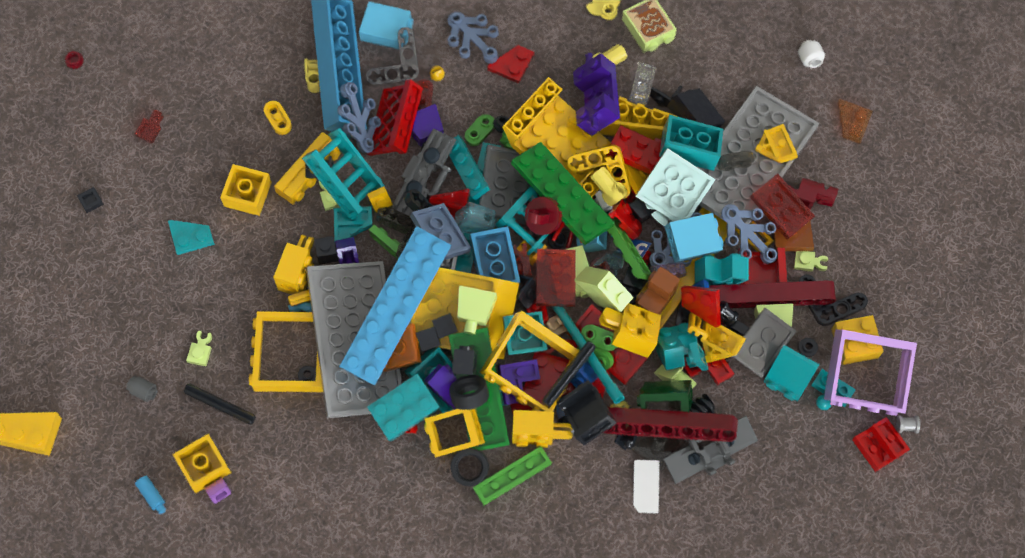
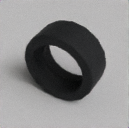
(472, 400)
(484, 470)

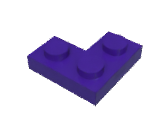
(516, 374)

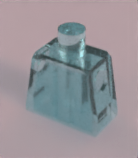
(475, 218)

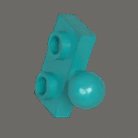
(820, 384)

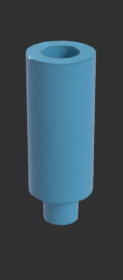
(151, 494)

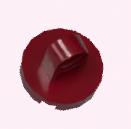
(543, 215)

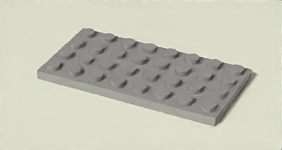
(743, 134)
(339, 304)

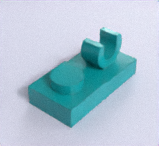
(696, 357)

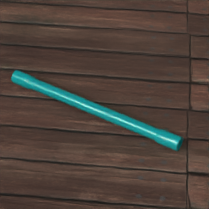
(610, 387)

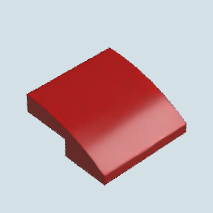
(880, 444)

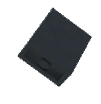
(586, 412)

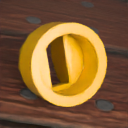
(438, 75)

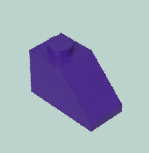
(347, 251)
(440, 381)

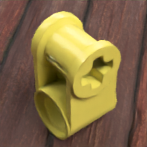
(311, 75)

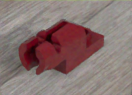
(813, 191)

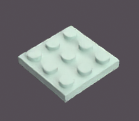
(675, 187)

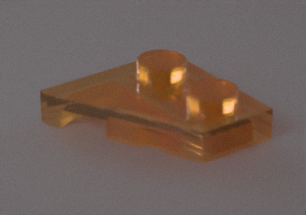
(853, 120)

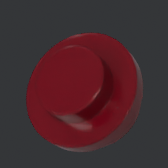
(74, 60)

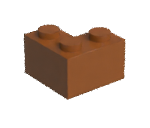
(660, 291)

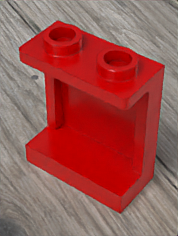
(767, 273)

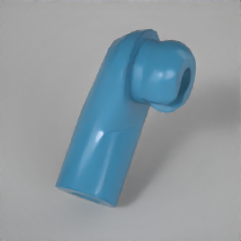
(306, 306)

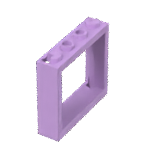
(903, 379)

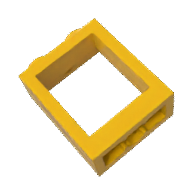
(473, 427)

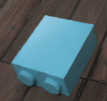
(383, 23)
(694, 237)

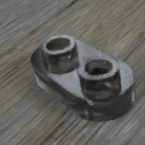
(735, 160)

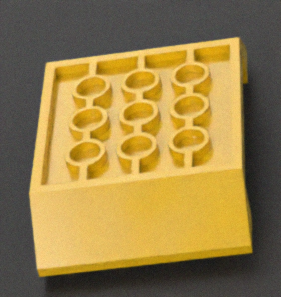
(554, 123)
(443, 296)

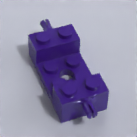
(600, 91)

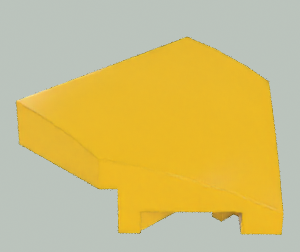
(777, 145)
(721, 343)

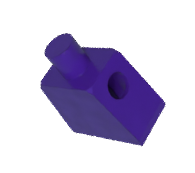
(425, 122)

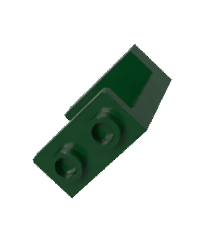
(666, 391)

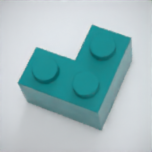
(722, 271)
(674, 344)

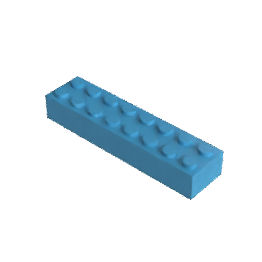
(336, 58)
(395, 305)

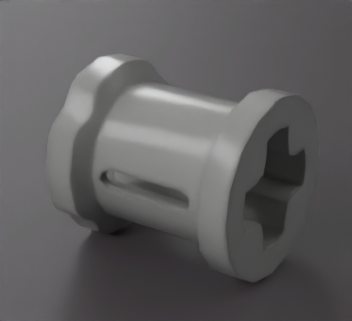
(908, 424)

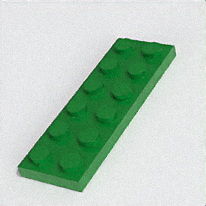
(552, 180)
(491, 413)

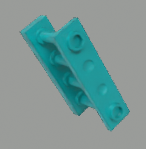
(332, 183)
(520, 207)

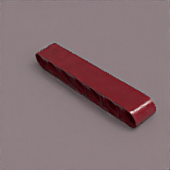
(793, 293)
(673, 424)

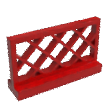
(402, 121)

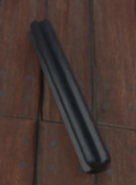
(568, 374)
(219, 404)

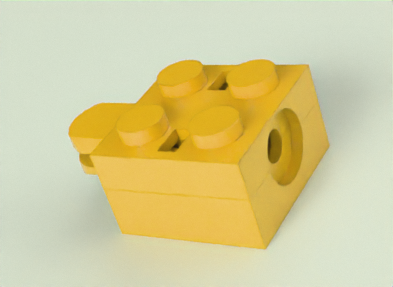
(291, 270)
(633, 328)
(538, 428)

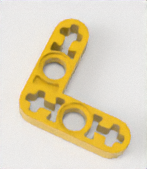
(610, 163)

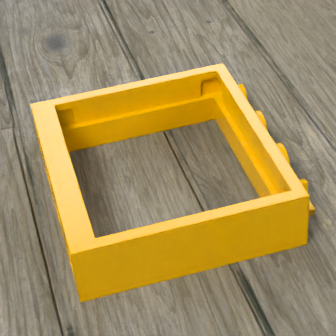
(542, 333)
(255, 360)

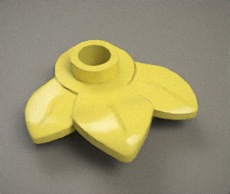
(599, 7)

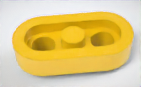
(278, 118)

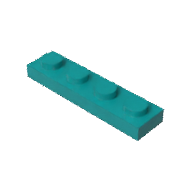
(468, 169)

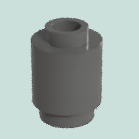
(142, 388)

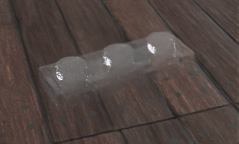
(642, 83)

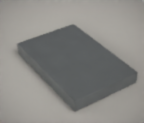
(764, 342)

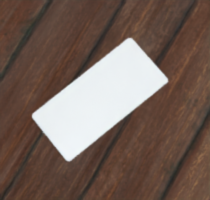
(646, 486)

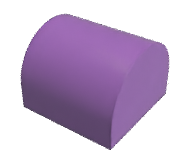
(217, 490)

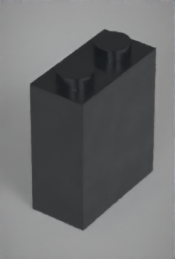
(695, 107)

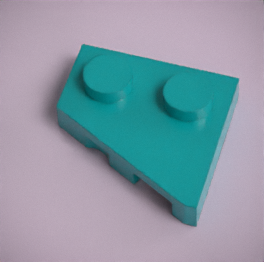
(349, 227)
(190, 236)

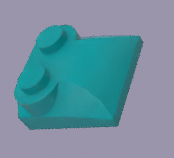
(522, 340)

